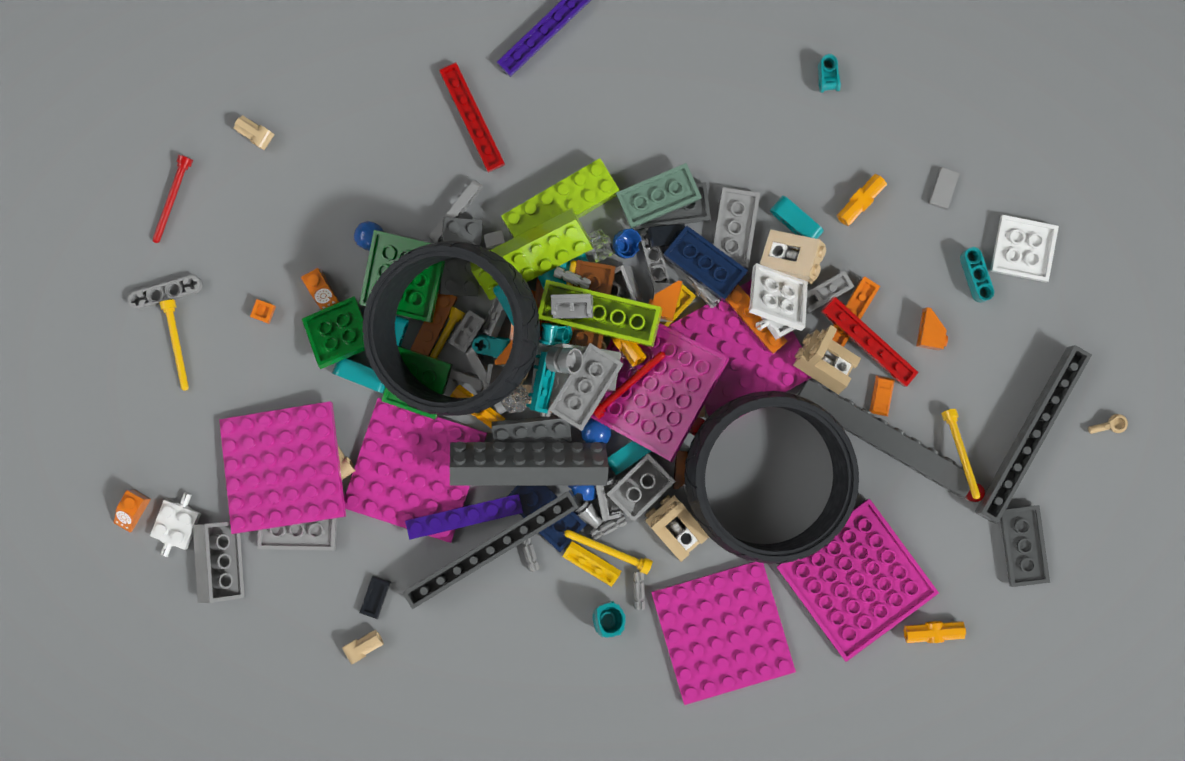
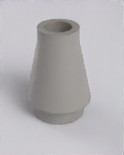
(589, 514)

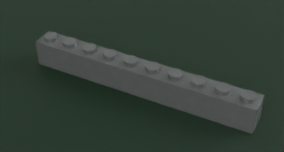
(1033, 433)
(888, 440)
(491, 549)

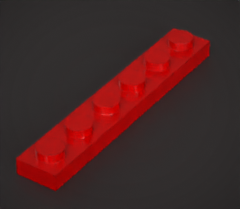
(472, 117)
(869, 341)

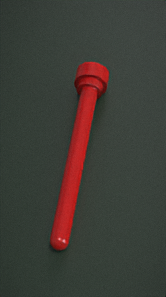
(183, 164)
(601, 408)

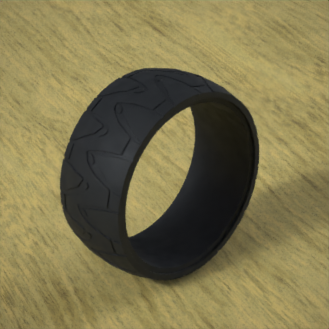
(381, 338)
(843, 490)

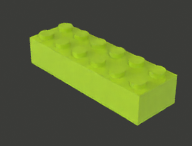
(581, 191)
(539, 249)
(611, 315)

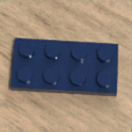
(705, 263)
(537, 496)

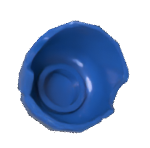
(364, 233)
(626, 243)
(595, 432)
(588, 491)

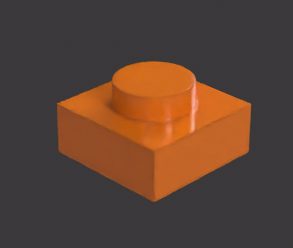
(262, 311)

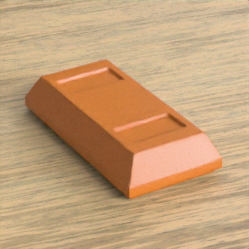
(881, 396)

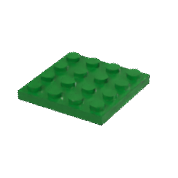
(421, 294)

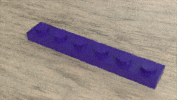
(540, 35)
(464, 516)

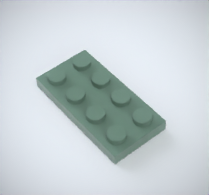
(658, 195)

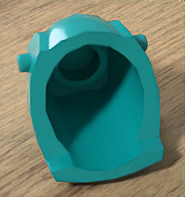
(609, 620)

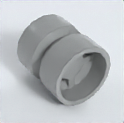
(564, 360)

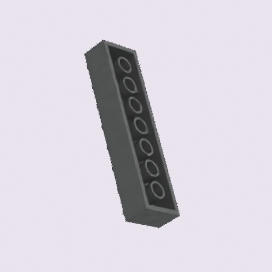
(527, 463)

